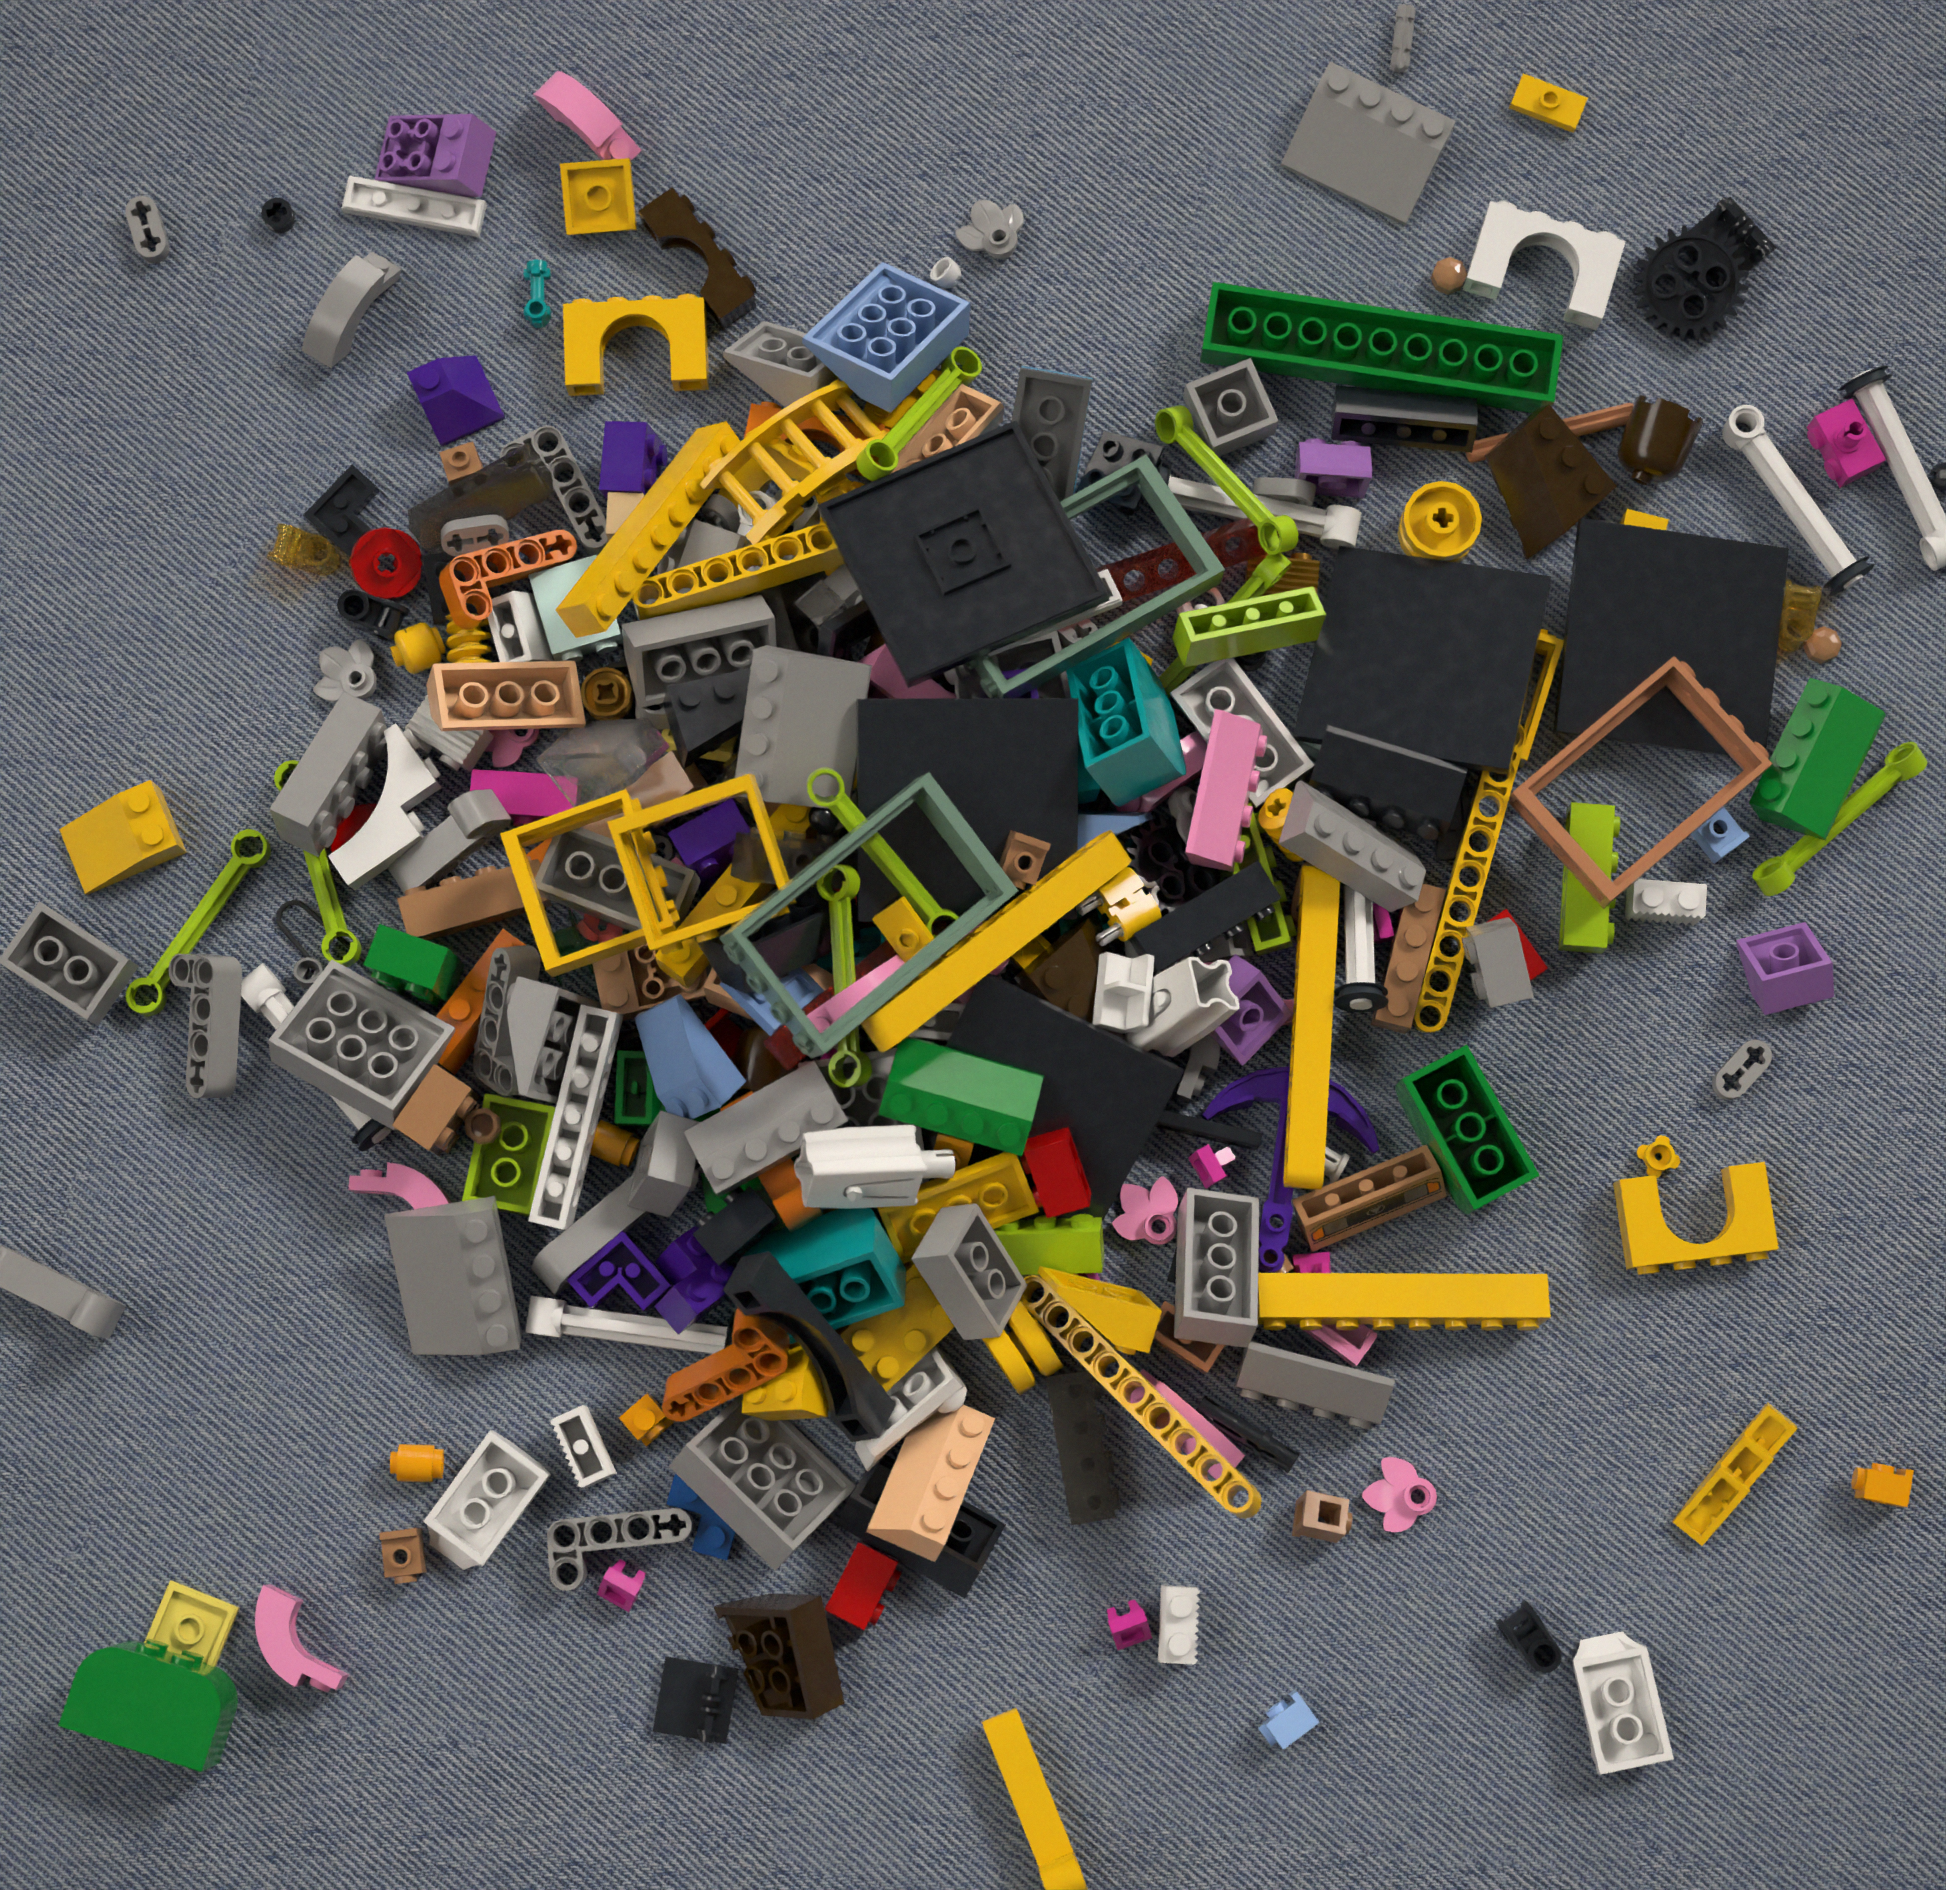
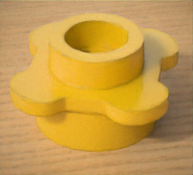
(1663, 1147)

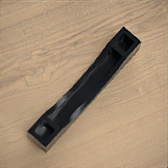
(853, 1395)

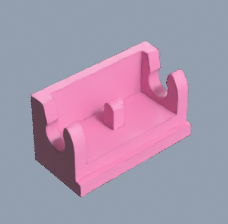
(1347, 1344)

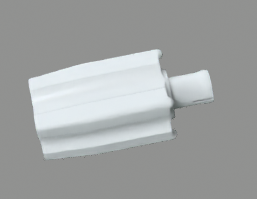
(1186, 1006)
(867, 1167)

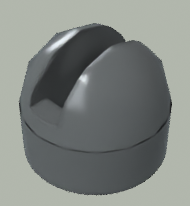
(302, 969)

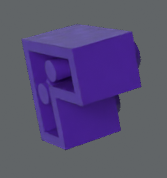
(630, 457)
(709, 842)
(619, 1265)
(696, 1282)

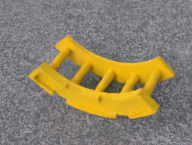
(827, 472)

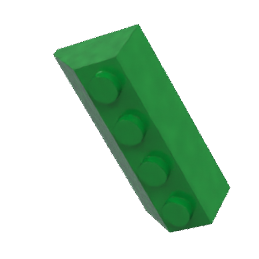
(1816, 759)
(961, 1095)

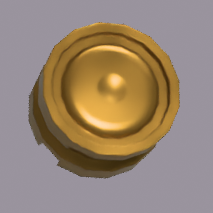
(607, 694)

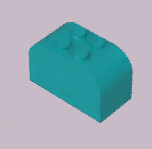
(1125, 723)
(841, 1265)

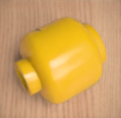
(417, 648)

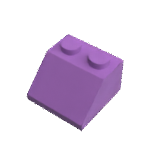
(1334, 468)
(1786, 968)
(1259, 1012)

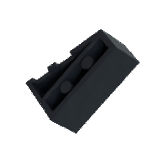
(706, 713)

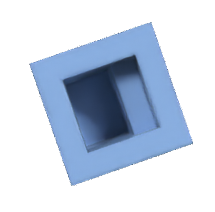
(1719, 845)
(1287, 1721)

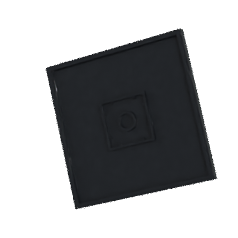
(962, 553)
(1662, 596)
(1425, 656)
(998, 764)
(1091, 1082)

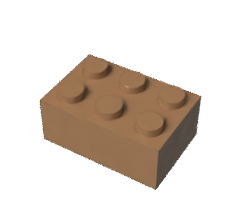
(437, 1111)

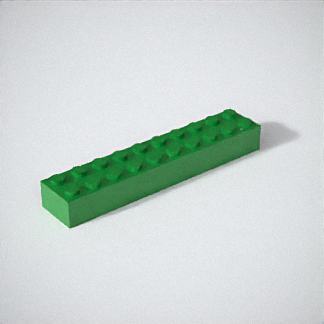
(1381, 347)

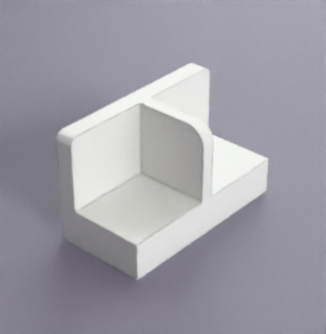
(1123, 992)

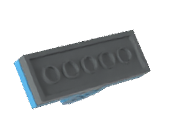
(1052, 417)

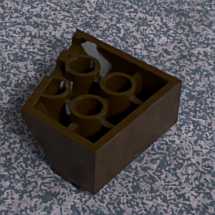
(1546, 478)
(1069, 969)
(785, 1653)

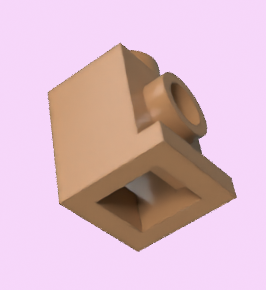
(1020, 845)
(1330, 1508)
(412, 1542)

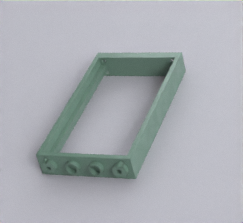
(1186, 536)
(963, 843)

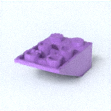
(437, 153)

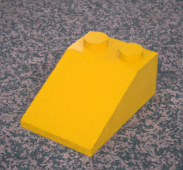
(122, 837)
(1116, 1311)
(791, 1395)

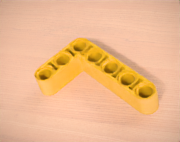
(1033, 1802)

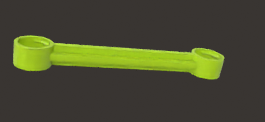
(921, 411)
(1226, 480)
(1262, 579)
(1901, 765)
(880, 851)
(325, 892)
(199, 920)
(844, 970)

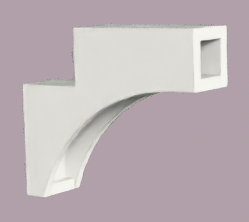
(390, 828)

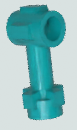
(536, 309)

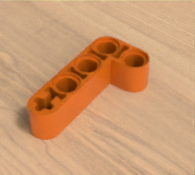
(509, 567)
(785, 1191)
(754, 1358)

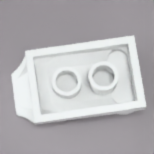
(921, 1392)
(484, 1501)
(1620, 1703)

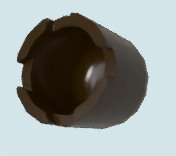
(1657, 440)
(756, 1061)

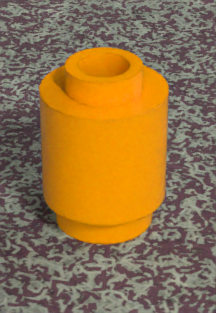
(614, 1144)
(417, 1463)

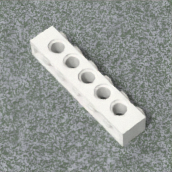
(576, 1117)

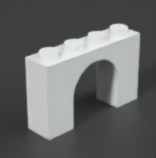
(1590, 254)

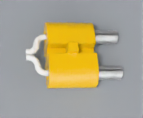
(1124, 905)

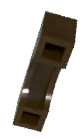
(673, 225)

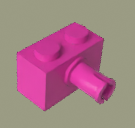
(1845, 443)

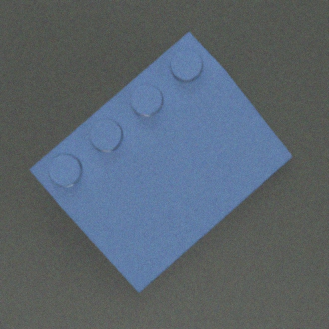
(889, 334)

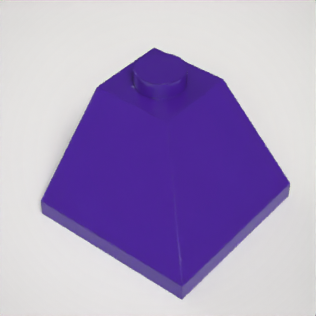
(455, 397)

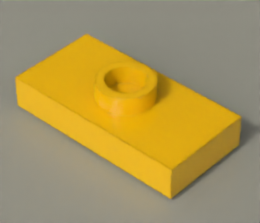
(1548, 103)
(903, 928)

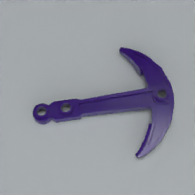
(1272, 1086)

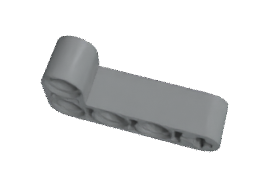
(567, 492)
(472, 823)
(212, 1021)
(493, 1051)
(586, 1237)
(59, 1294)
(620, 1538)

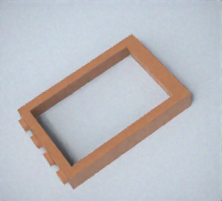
(1705, 708)

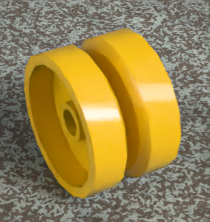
(1434, 506)
(1023, 1344)

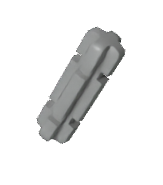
(1402, 38)

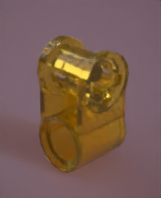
(297, 549)
(1800, 611)

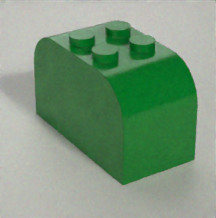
(1465, 1130)
(153, 1703)

